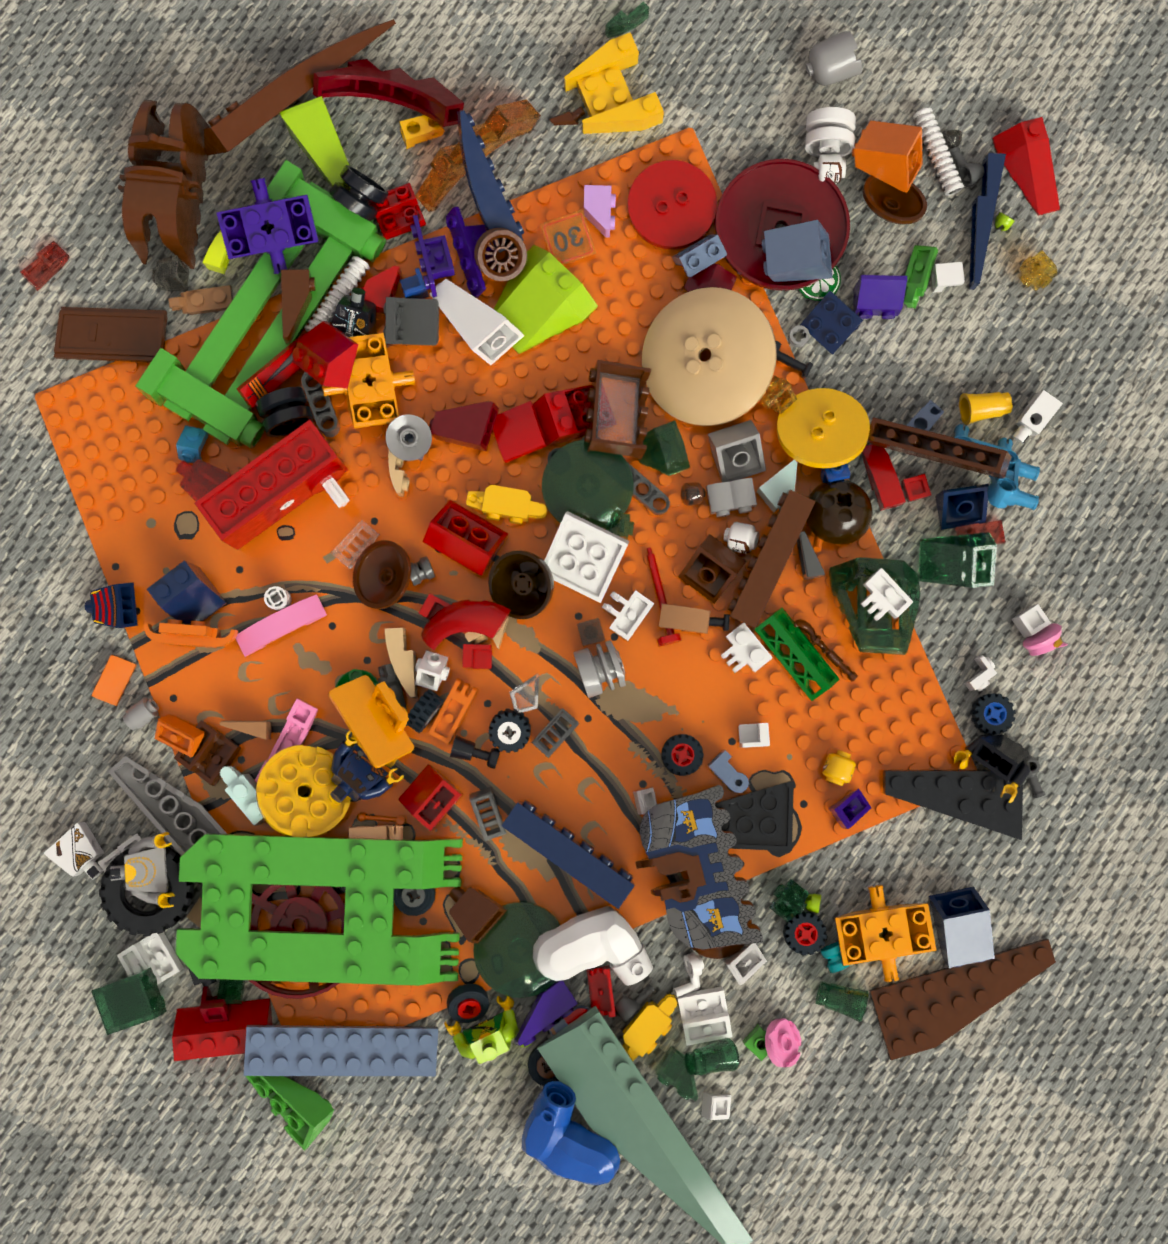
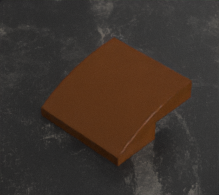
(211, 755)

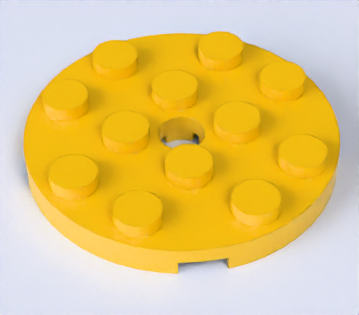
(279, 797)

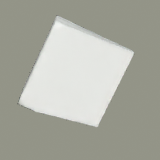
(716, 1106)

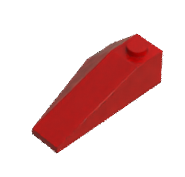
(1030, 163)

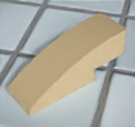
(401, 659)

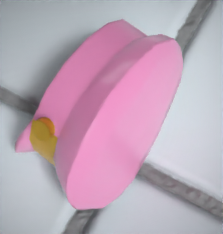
(1044, 640)

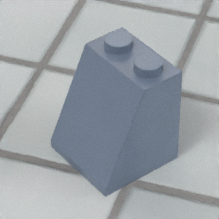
(797, 252)

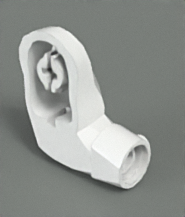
(590, 942)

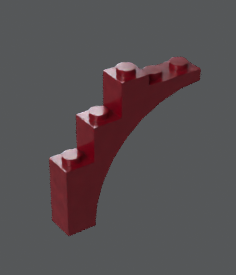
(394, 85)

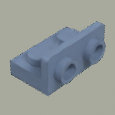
(700, 255)

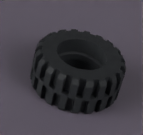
(139, 921)

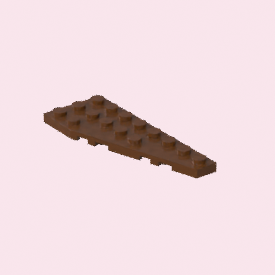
(938, 1004)

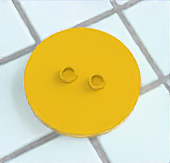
(823, 428)

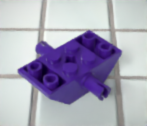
(246, 231)

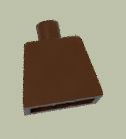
(474, 912)

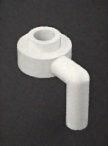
(694, 966)

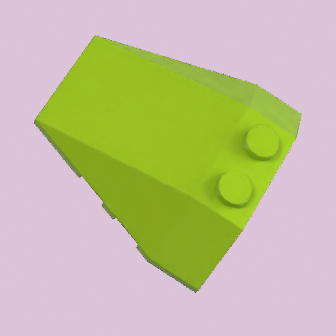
(543, 300)

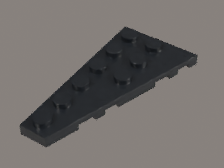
(960, 794)
(761, 818)

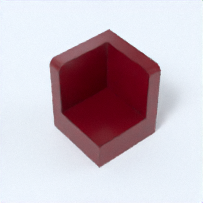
(212, 1008)

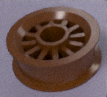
(516, 266)

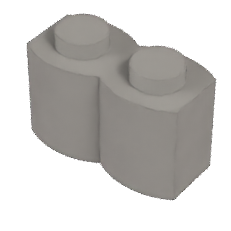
(731, 496)

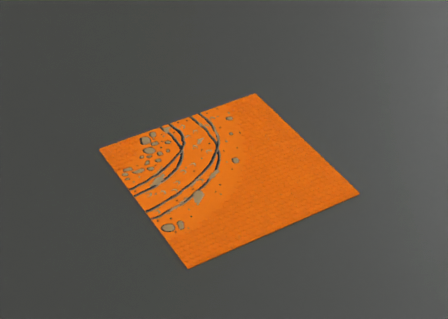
(144, 524)

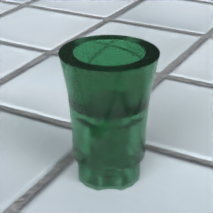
(843, 1000)
(713, 1058)

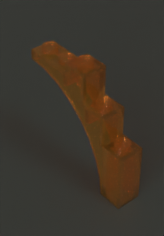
(501, 126)

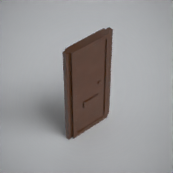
(110, 334)

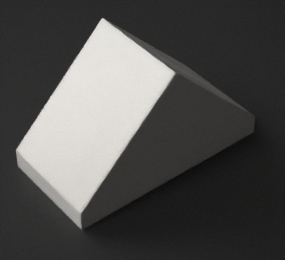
(745, 962)

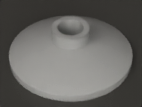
(408, 425)

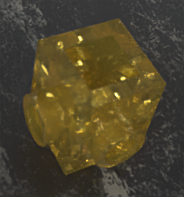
(1038, 271)
(778, 395)

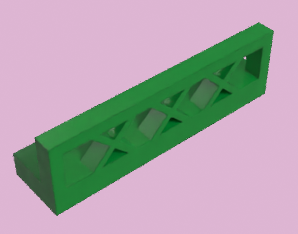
(800, 651)

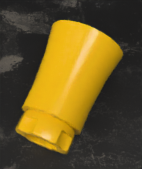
(984, 406)

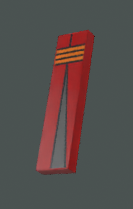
(269, 376)

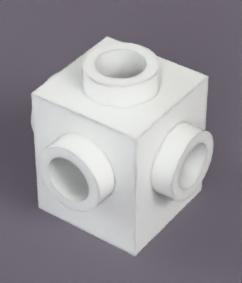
(431, 670)

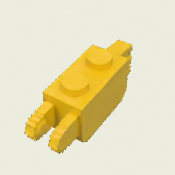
(506, 503)
(648, 1025)

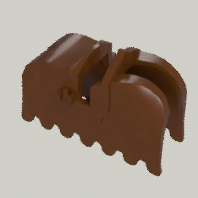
(165, 188)

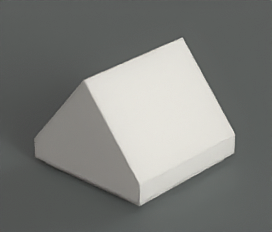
(644, 800)

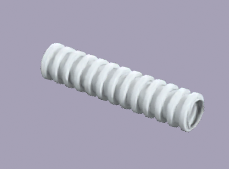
(938, 151)
(344, 287)

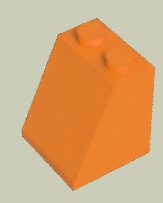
(890, 153)

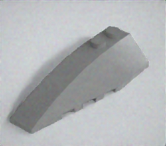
(165, 805)

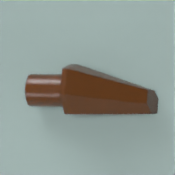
(568, 117)

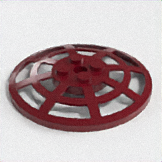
(283, 920)

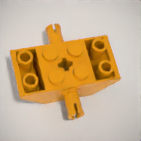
(373, 403)
(907, 933)

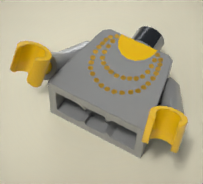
(146, 870)

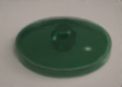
(587, 484)
(506, 951)

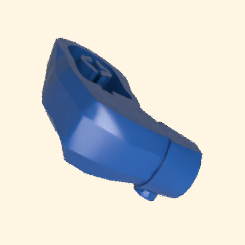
(565, 1145)

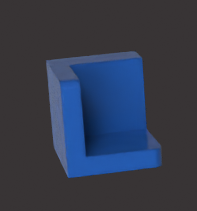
(414, 286)

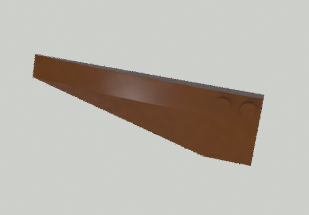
(281, 91)

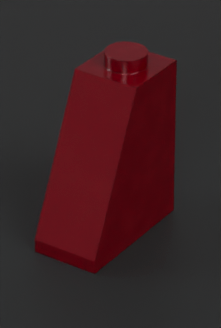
(466, 425)

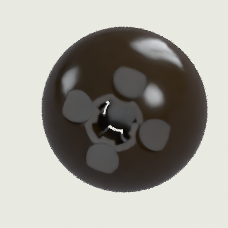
(840, 521)
(511, 582)

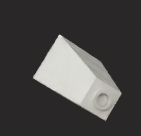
(479, 325)

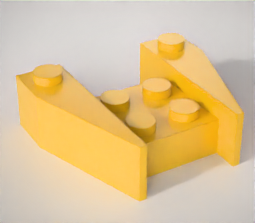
(606, 91)

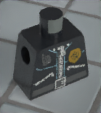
(355, 315)

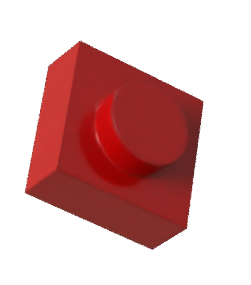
(916, 488)

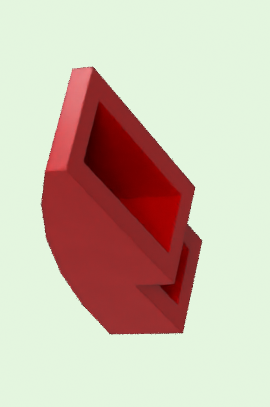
(882, 477)

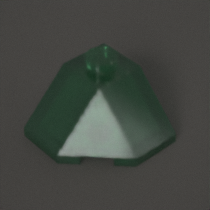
(665, 450)

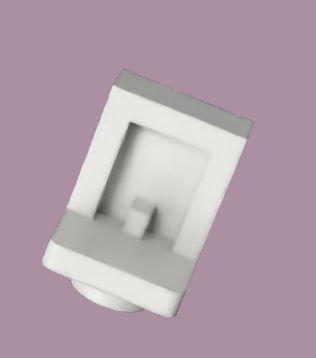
(981, 679)

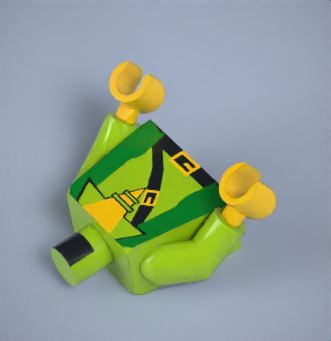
(489, 1037)

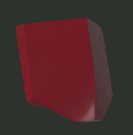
(712, 276)

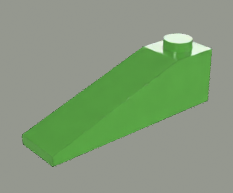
(299, 1106)

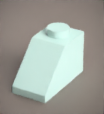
(779, 483)

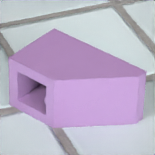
(598, 207)

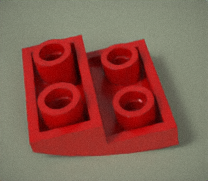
(397, 212)
(518, 432)

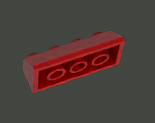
(197, 1039)

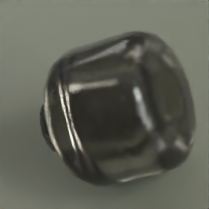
(692, 493)

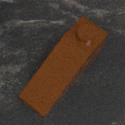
(296, 297)

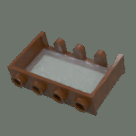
(617, 409)

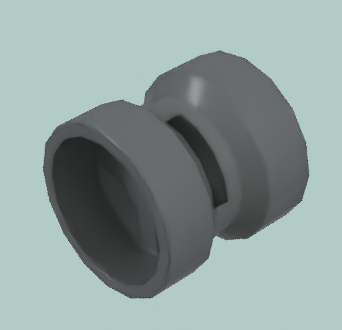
(421, 571)

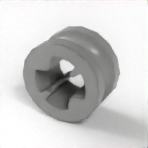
(794, 330)

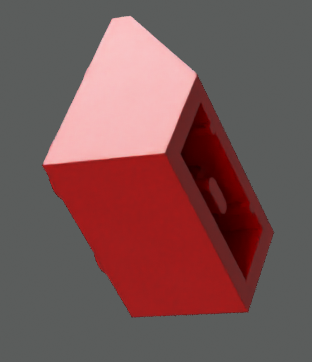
(430, 797)

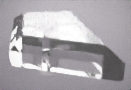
(526, 695)

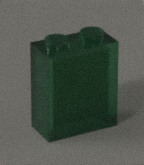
(129, 1001)

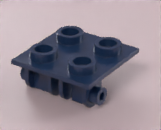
(831, 322)

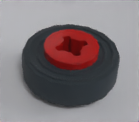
(467, 1003)

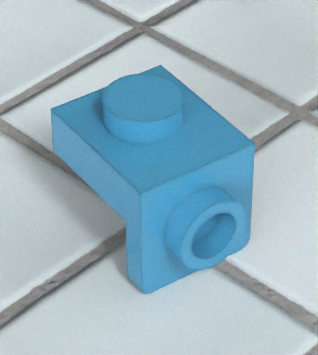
(191, 444)

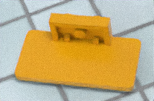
(373, 719)

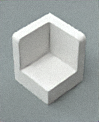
(947, 275)
(1031, 621)
(754, 735)

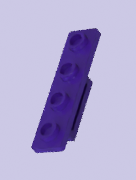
(464, 242)
(435, 255)

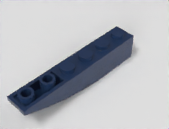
(483, 185)

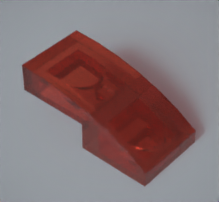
(49, 262)
(994, 528)

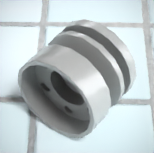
(600, 668)

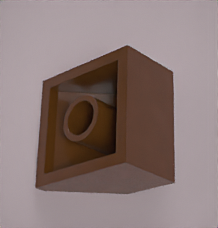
(712, 568)

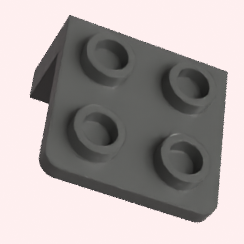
(411, 321)

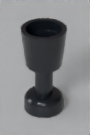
(466, 750)

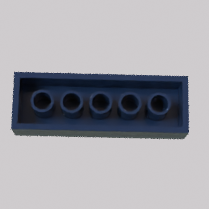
(568, 854)

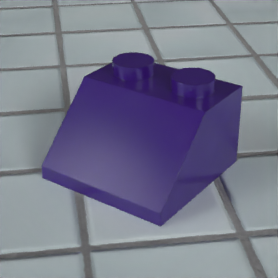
(879, 296)

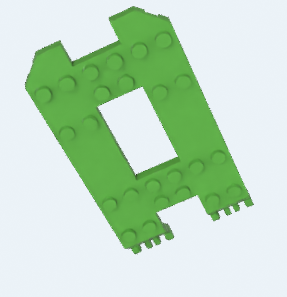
(361, 954)

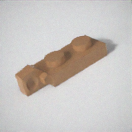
(203, 300)

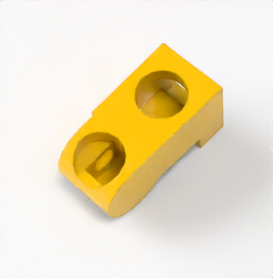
(419, 130)

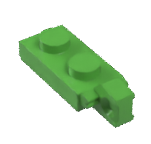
(919, 273)

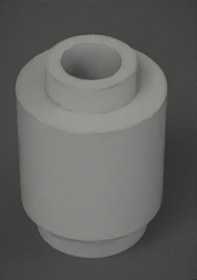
(141, 713)

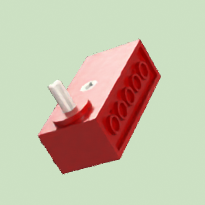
(274, 486)

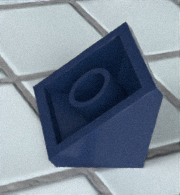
(962, 506)

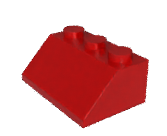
(326, 355)
(464, 537)

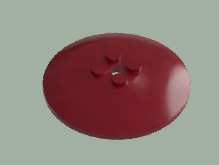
(772, 195)

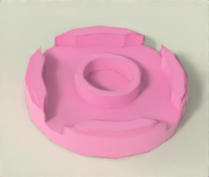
(782, 1042)

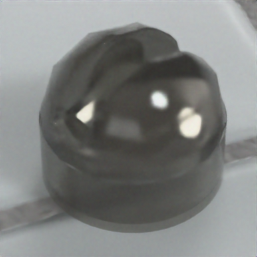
(953, 138)

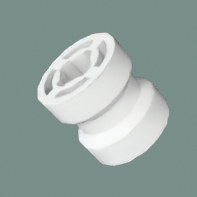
(279, 601)

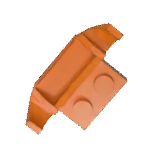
(189, 635)

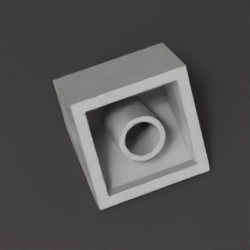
(737, 451)

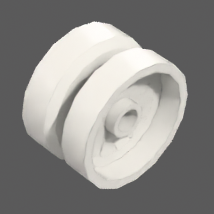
(830, 131)

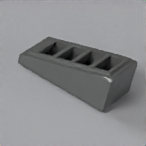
(809, 562)
(543, 748)
(480, 795)

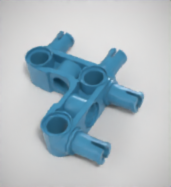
(1006, 491)

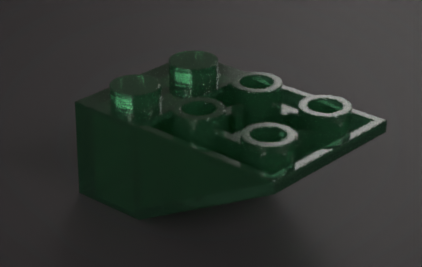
(958, 560)

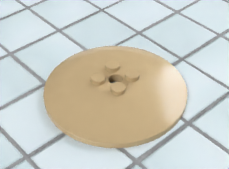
(739, 361)

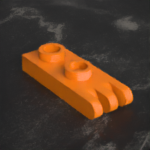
(452, 712)

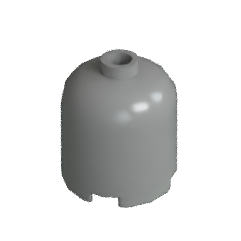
(834, 59)

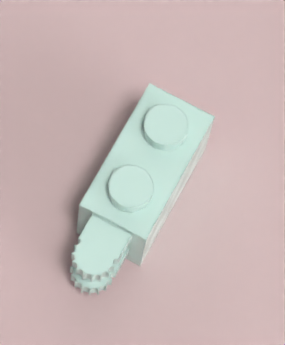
(243, 792)

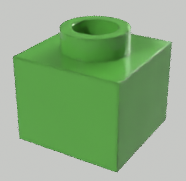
(751, 1040)

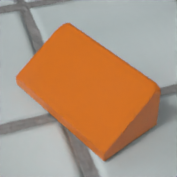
(114, 680)
(178, 734)

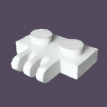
(885, 596)
(745, 649)

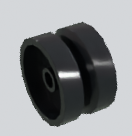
(357, 195)
(283, 411)

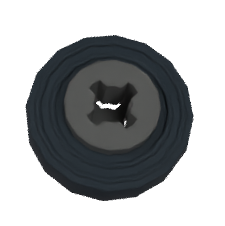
(415, 906)

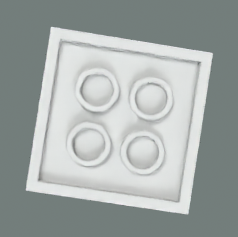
(585, 556)

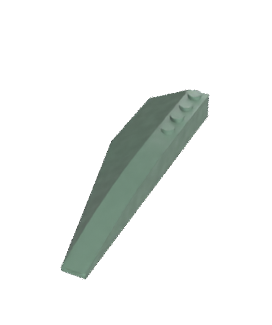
(629, 1115)

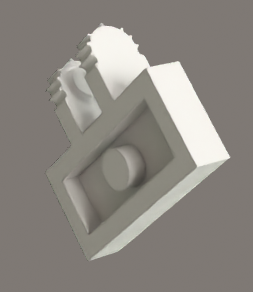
(630, 616)

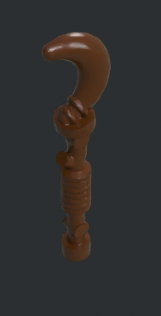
(830, 654)

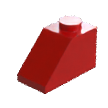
(382, 286)

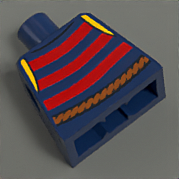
(113, 605)

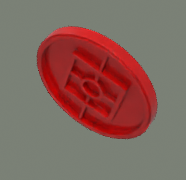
(672, 204)

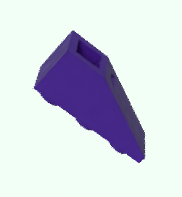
(546, 1008)

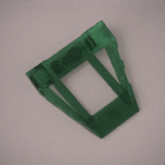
(856, 572)

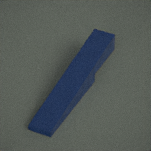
(982, 215)

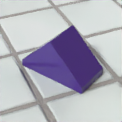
(850, 809)

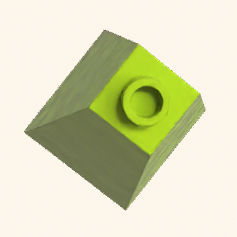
(316, 136)

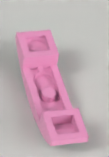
(280, 624)
(296, 728)

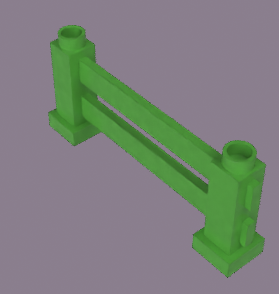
(190, 391)

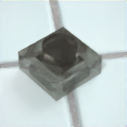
(590, 632)

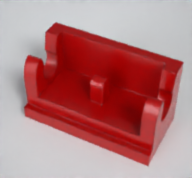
(601, 990)

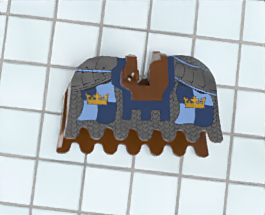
(689, 837)

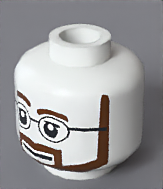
(831, 167)
(741, 537)

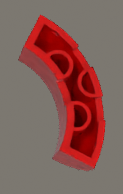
(464, 616)

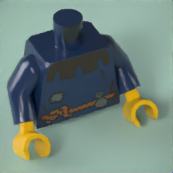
(356, 774)

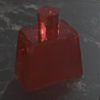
(200, 477)

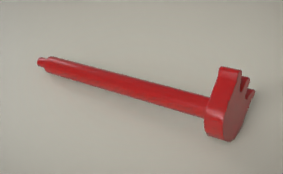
(671, 636)

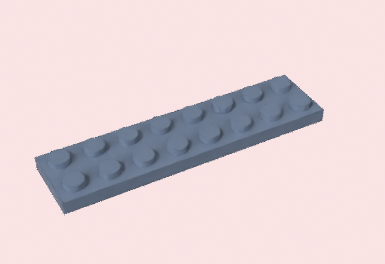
(340, 1050)

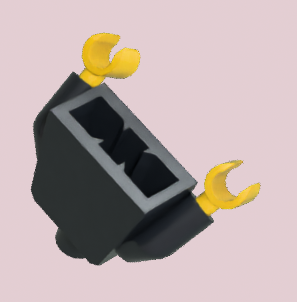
(1001, 757)

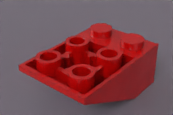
(563, 414)

